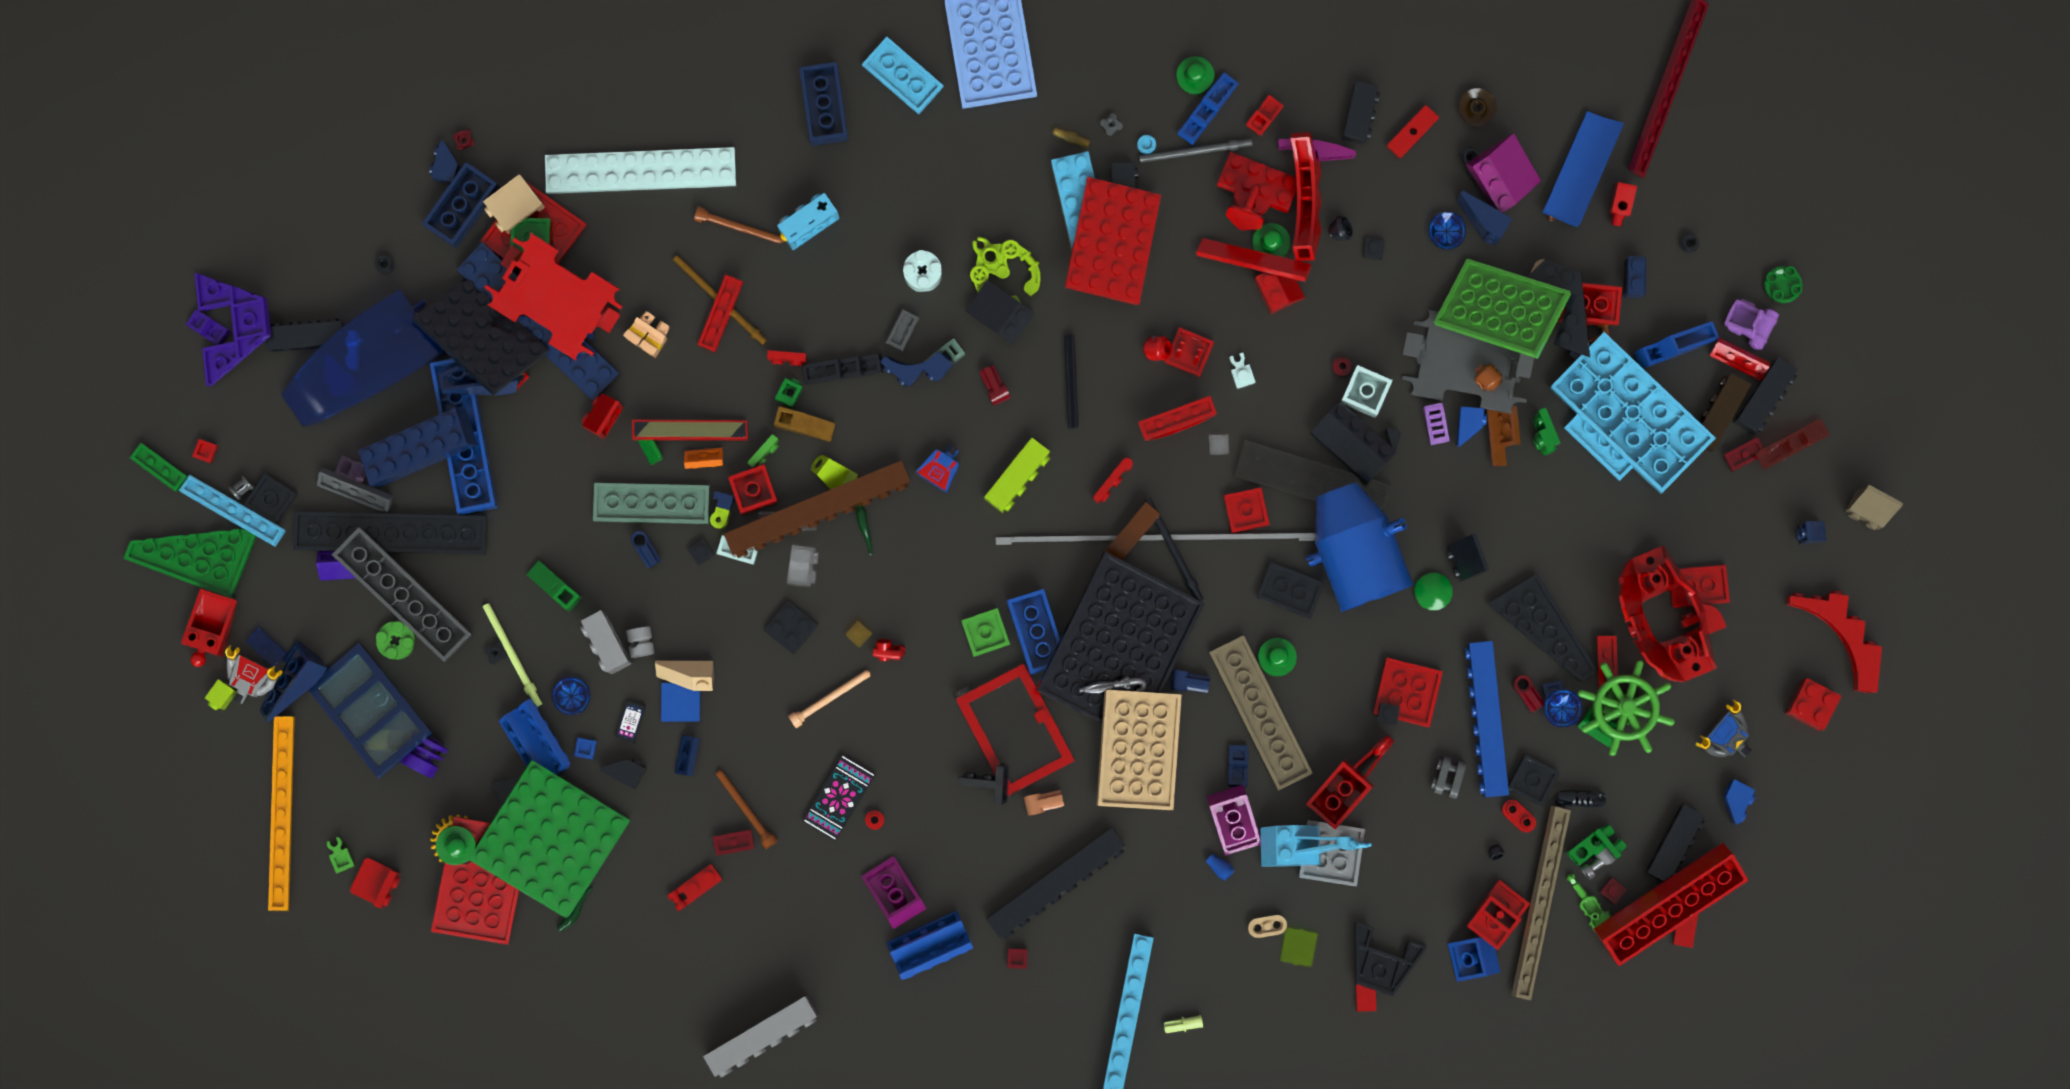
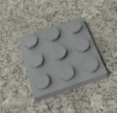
(1337, 865)

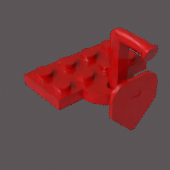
(1255, 187)

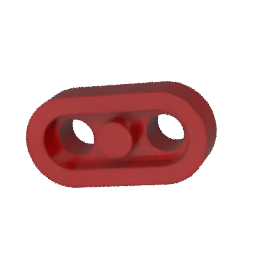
(1518, 816)

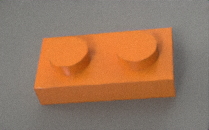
(703, 458)

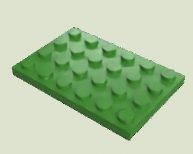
(1502, 308)

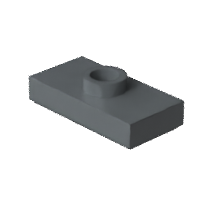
(902, 330)

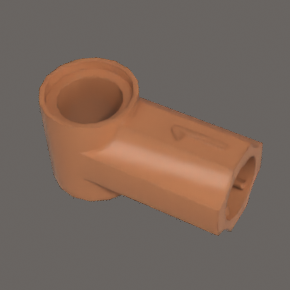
(1041, 802)

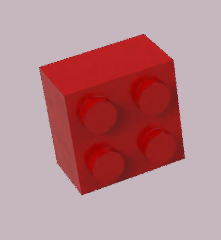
(753, 490)
(1813, 704)

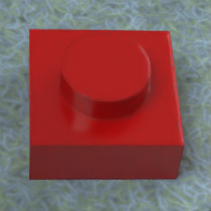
(205, 451)

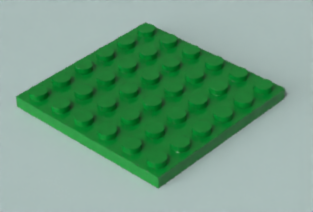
(549, 839)

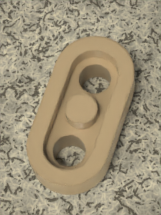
(1267, 926)

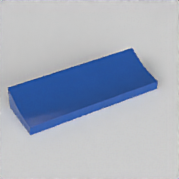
(1582, 169)

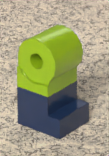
(720, 517)

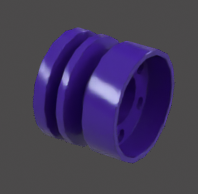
(422, 757)

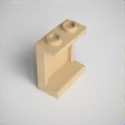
(512, 204)

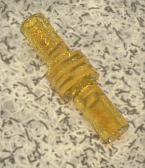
(1071, 137)

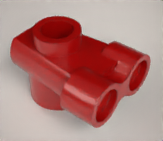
(885, 650)

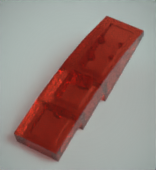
(1792, 444)

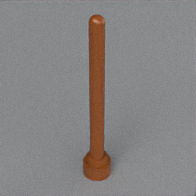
(704, 215)
(767, 838)

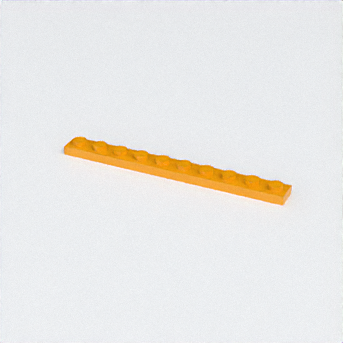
(281, 814)

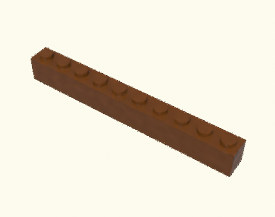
(816, 509)

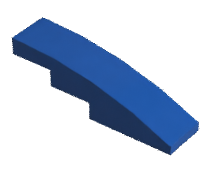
(1208, 108)

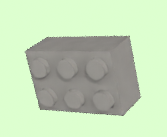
(605, 642)

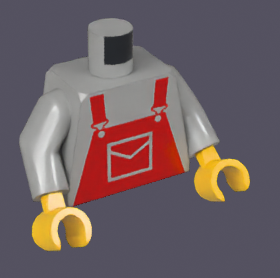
(249, 676)

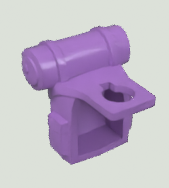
(1751, 322)

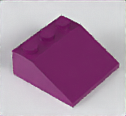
(1504, 173)

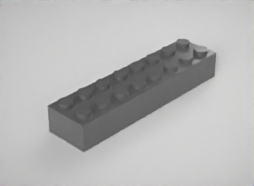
(402, 594)

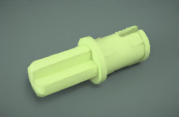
(1183, 1024)

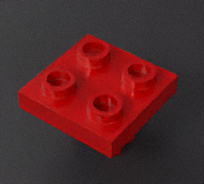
(1189, 352)

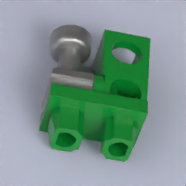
(1598, 845)

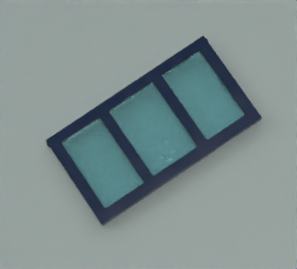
(369, 710)

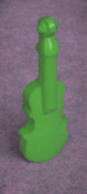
(1589, 904)

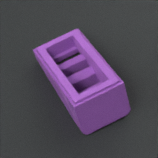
(1433, 441)

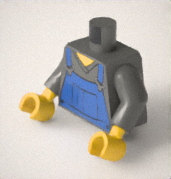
(1727, 734)

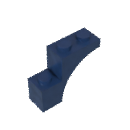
(908, 374)

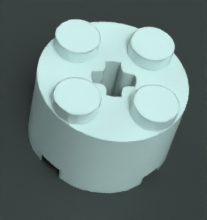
(921, 260)

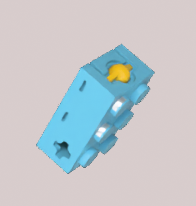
(807, 221)

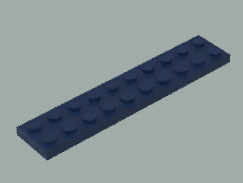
(589, 372)

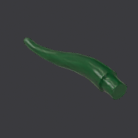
(862, 521)
(566, 923)

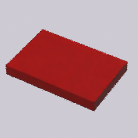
(1708, 581)

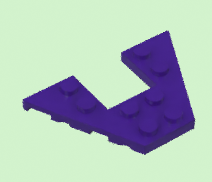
(249, 324)

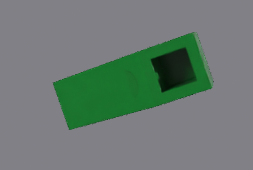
(554, 586)

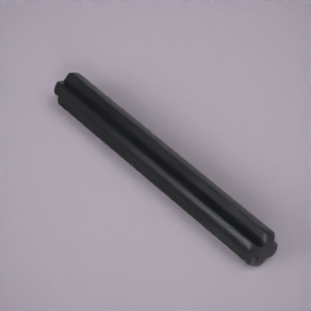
(1071, 384)

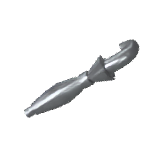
(1125, 682)

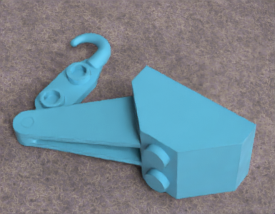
(1299, 845)

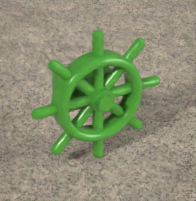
(1625, 707)

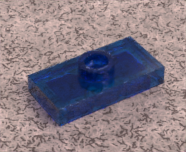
(266, 647)

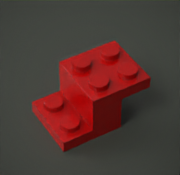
(1498, 914)

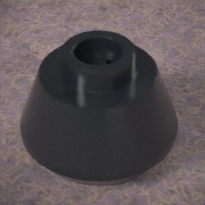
(1340, 229)

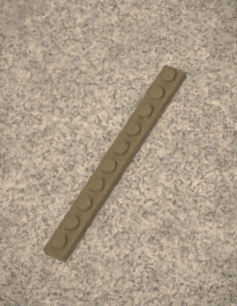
(1540, 903)

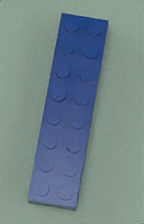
(470, 469)

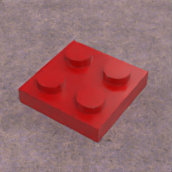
(1246, 510)

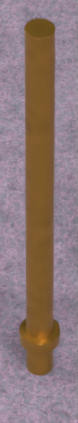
(755, 333)

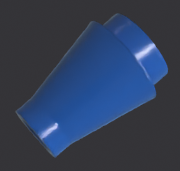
(1220, 867)

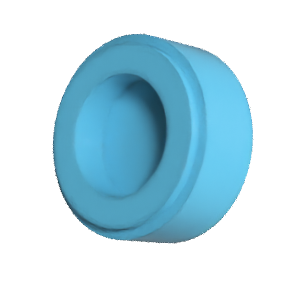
(1146, 144)

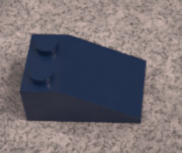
(1485, 219)

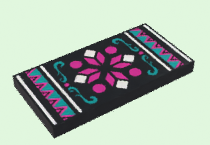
(839, 797)

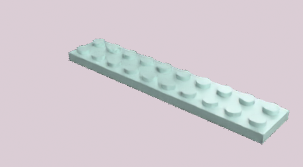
(640, 170)

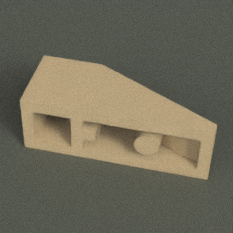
(688, 674)

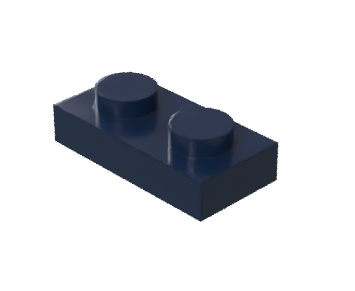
(687, 755)

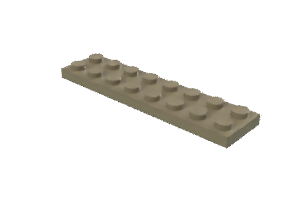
(1260, 713)

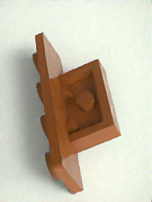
(1502, 433)

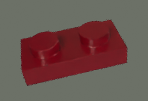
(1743, 455)
(733, 842)

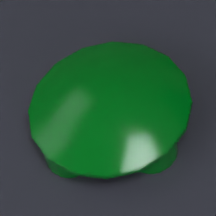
(1783, 284)
(1433, 591)

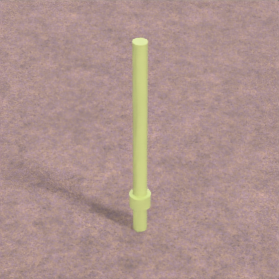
(529, 687)

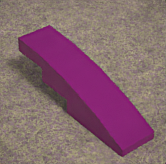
(1324, 150)

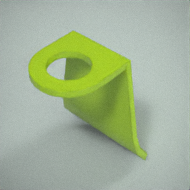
(832, 472)

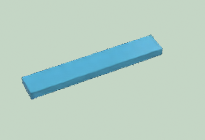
(232, 510)

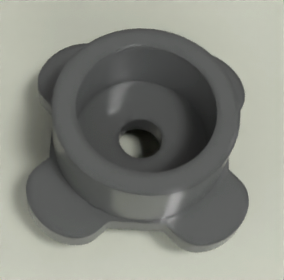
(1111, 129)

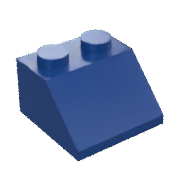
(1473, 958)

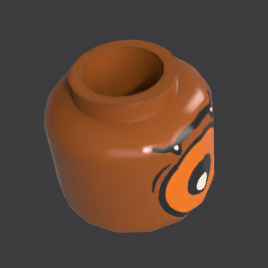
(1488, 377)

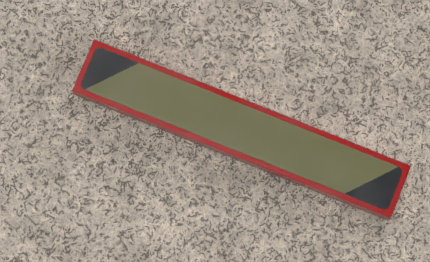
(690, 430)

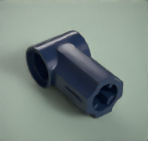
(646, 551)
(1185, 681)

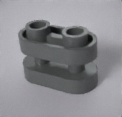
(1439, 783)

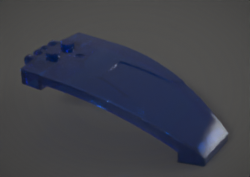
(361, 361)

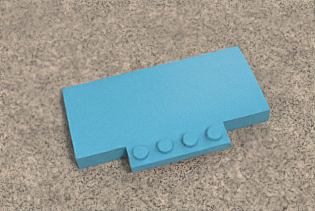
(1628, 417)

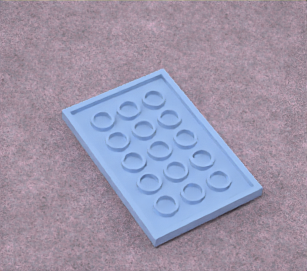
(990, 51)

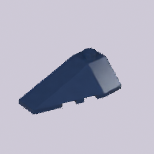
(461, 382)
(299, 674)

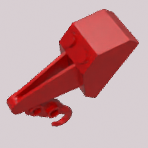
(1346, 787)

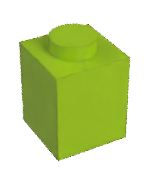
(220, 695)

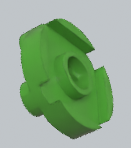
(392, 651)

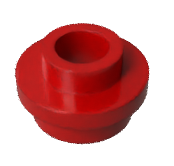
(879, 824)

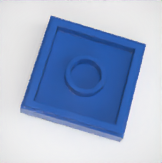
(679, 704)

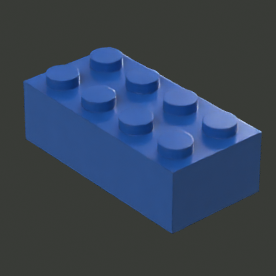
(1034, 629)

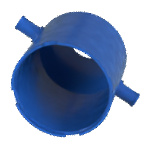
(1358, 547)

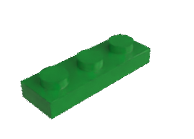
(158, 467)

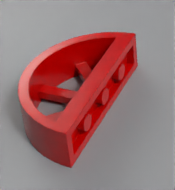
(1177, 419)

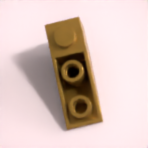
(804, 424)

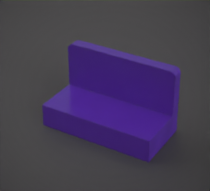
(330, 568)

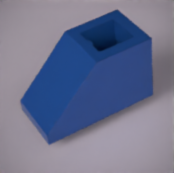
(1736, 799)

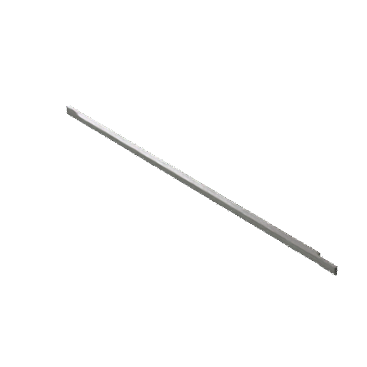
(1302, 537)

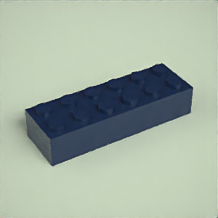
(417, 447)

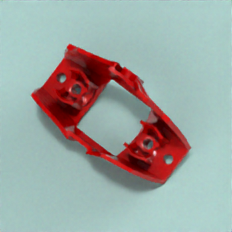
(1669, 657)

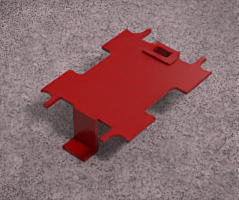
(554, 296)

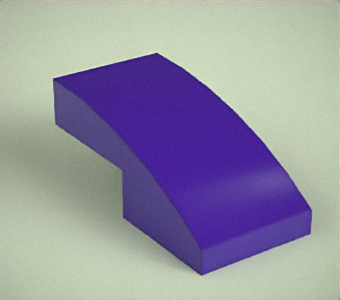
(208, 328)

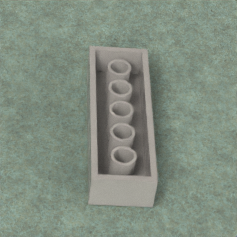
(761, 1035)

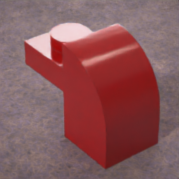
(1714, 619)

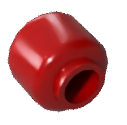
(1157, 348)

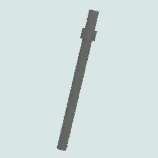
(1232, 145)

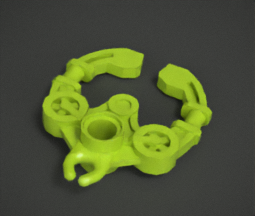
(999, 267)

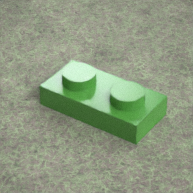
(769, 446)

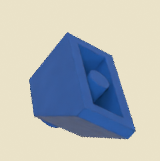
(1469, 423)

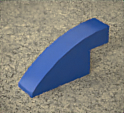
(1676, 345)

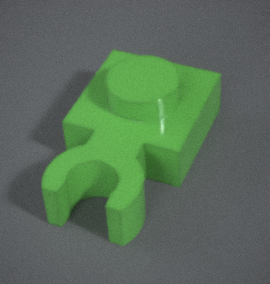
(341, 858)

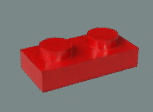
(779, 357)

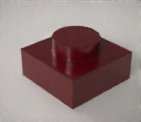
(1613, 890)
(1017, 958)

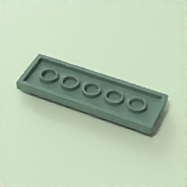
(651, 503)

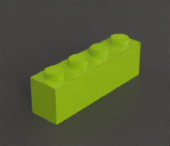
(1017, 475)

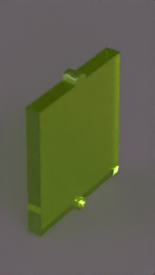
(1298, 947)

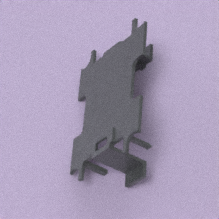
(1450, 364)

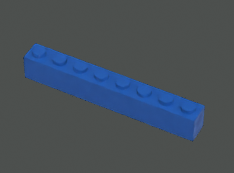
(1487, 719)

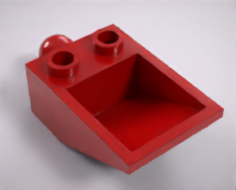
(209, 621)

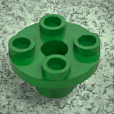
(1195, 75)
(1272, 240)
(1277, 657)
(455, 845)

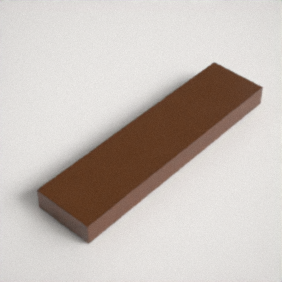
(1133, 531)

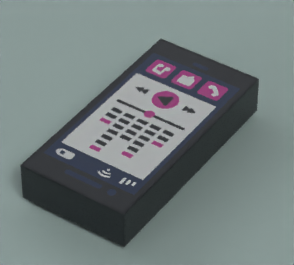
(630, 722)

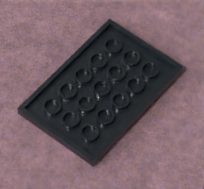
(480, 337)

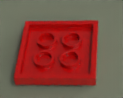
(1411, 688)

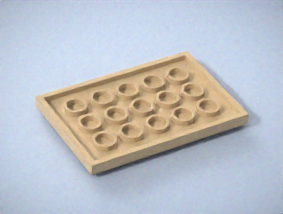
(1138, 749)

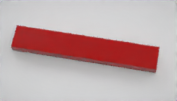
(1253, 259)

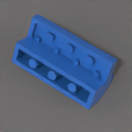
(533, 738)
(929, 945)

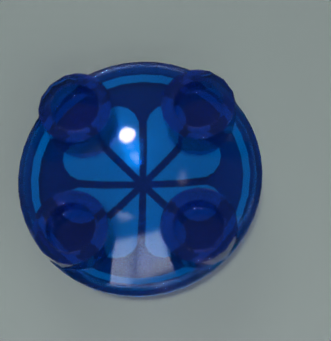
(1447, 230)
(571, 695)
(1563, 708)

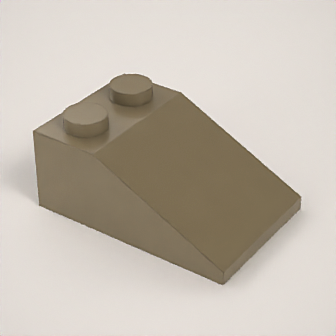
(1872, 507)

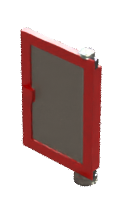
(1014, 728)

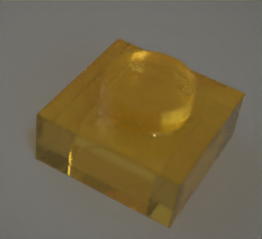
(858, 634)

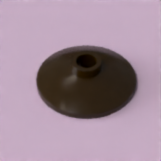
(1480, 98)

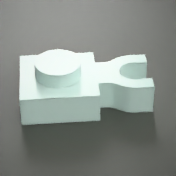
(1241, 374)

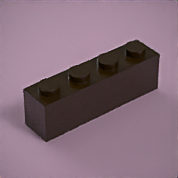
(1724, 407)

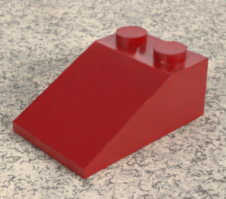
(1601, 304)

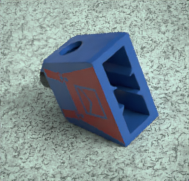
(940, 468)

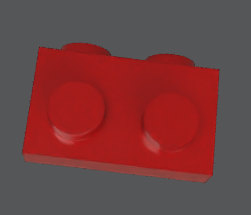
(375, 883)

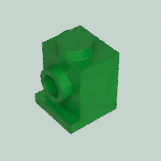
(782, 396)

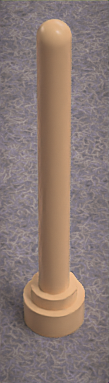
(798, 717)

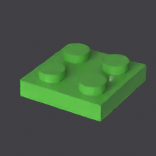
(985, 632)

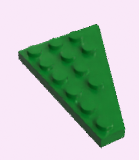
(202, 559)

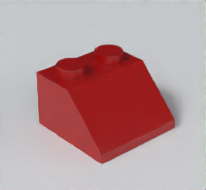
(1278, 291)
(602, 416)

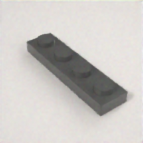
(354, 490)

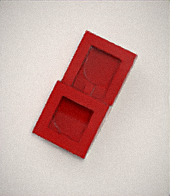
(1265, 115)

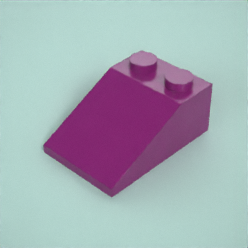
(1234, 820)
(893, 892)

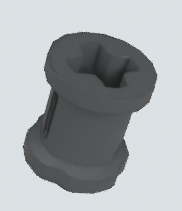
(243, 481)

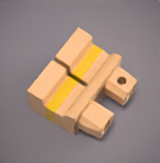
(647, 337)

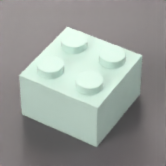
(1366, 391)

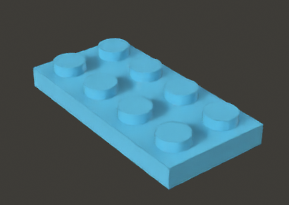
(902, 75)

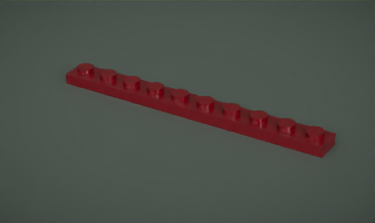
(1668, 87)

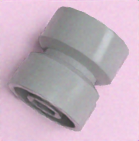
(640, 642)

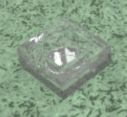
(1218, 444)

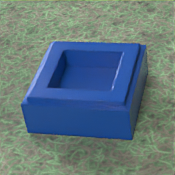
(585, 748)

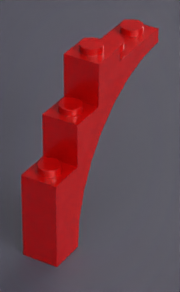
(1308, 197)
(1833, 611)

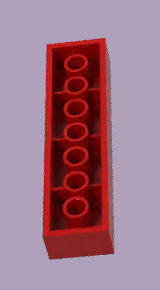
(1671, 904)

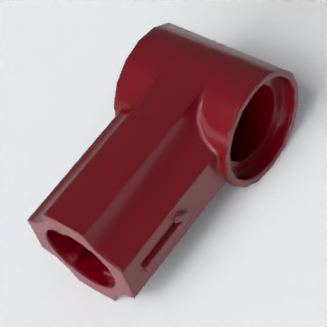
(996, 389)
(1528, 694)

